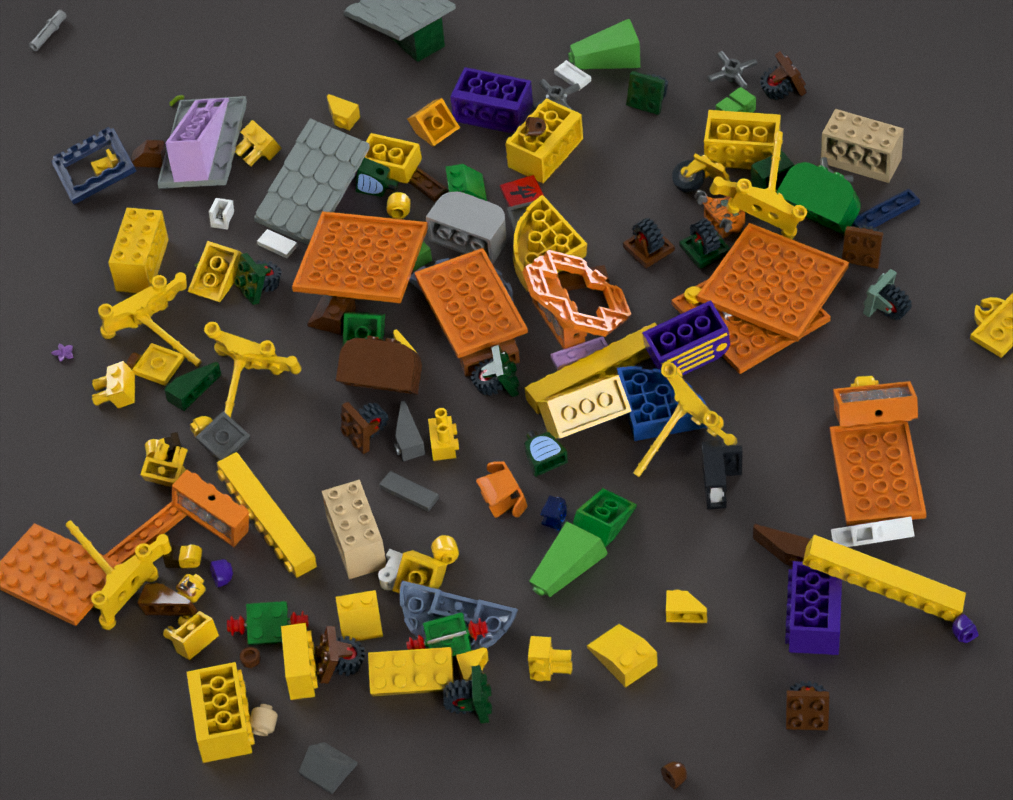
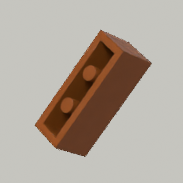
(470, 361)

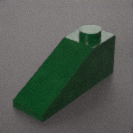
(190, 386)

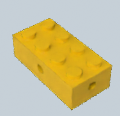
(410, 671)

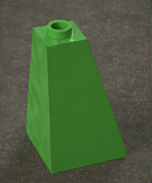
(608, 49)
(567, 559)

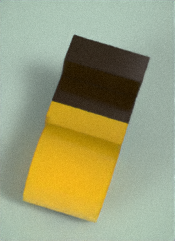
(173, 441)
(183, 556)

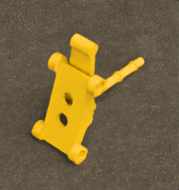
(762, 202)
(140, 308)
(247, 355)
(687, 403)
(125, 578)

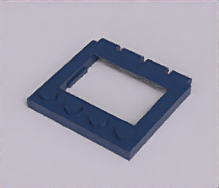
(108, 176)

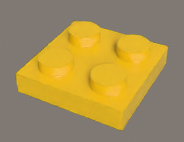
(158, 364)

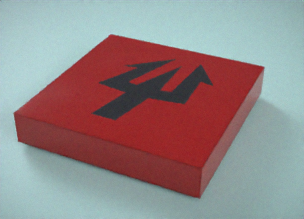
(521, 191)

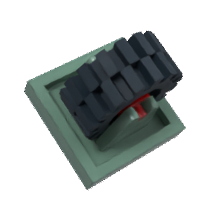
(887, 298)

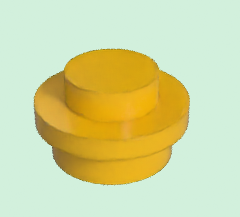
(691, 294)

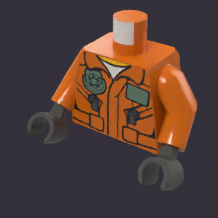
(717, 213)

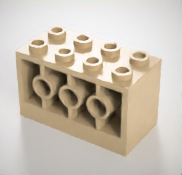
(862, 145)
(354, 529)

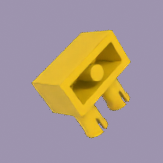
(261, 141)
(119, 384)
(442, 436)
(163, 472)
(193, 634)
(545, 660)

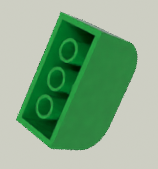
(824, 194)

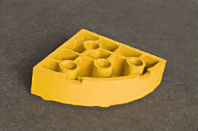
(543, 230)

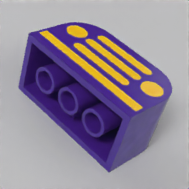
(688, 339)

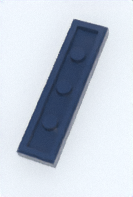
(887, 209)

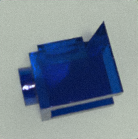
(554, 512)

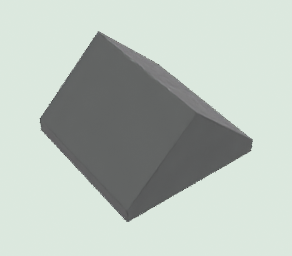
(326, 766)

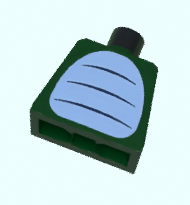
(374, 179)
(544, 452)

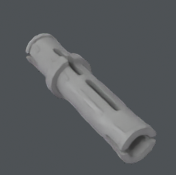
(51, 26)

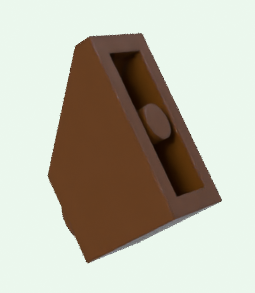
(149, 154)

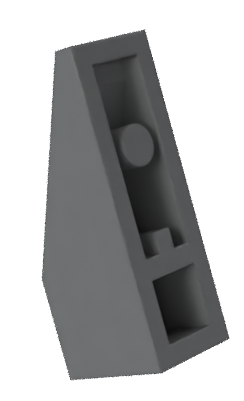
(408, 440)

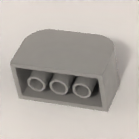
(467, 224)

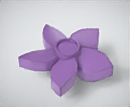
(63, 352)

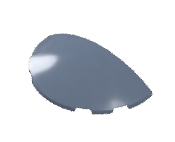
(428, 604)

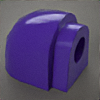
(221, 572)
(964, 629)

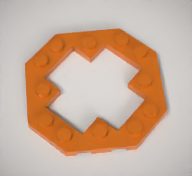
(547, 266)

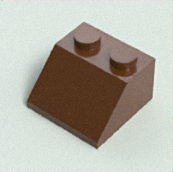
(330, 313)

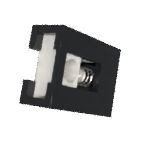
(716, 465)

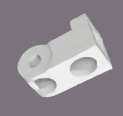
(388, 574)

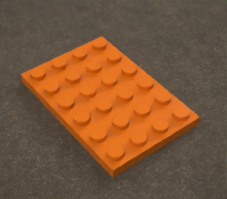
(470, 303)
(877, 472)
(52, 574)

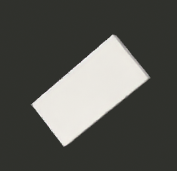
(572, 74)
(277, 243)

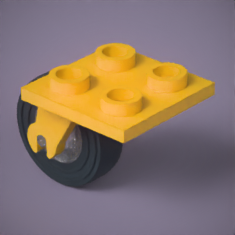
(690, 174)

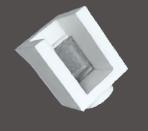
(221, 213)

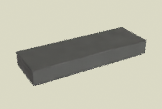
(409, 491)

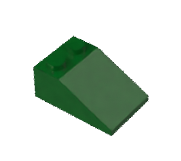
(604, 515)

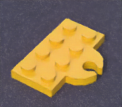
(995, 325)

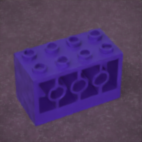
(491, 100)
(813, 611)

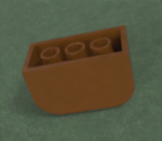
(379, 365)

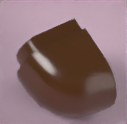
(534, 127)
(674, 774)

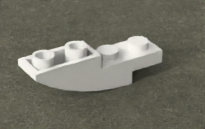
(873, 532)

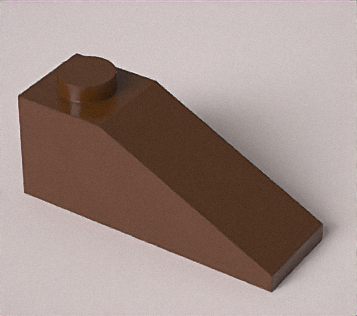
(783, 545)
(161, 600)

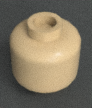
(263, 720)

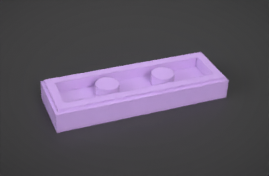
(573, 354)

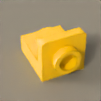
(104, 163)

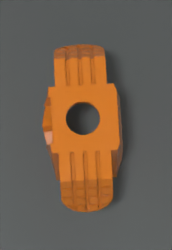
(497, 490)

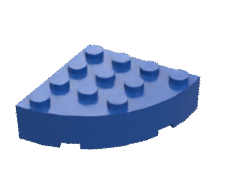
(652, 403)

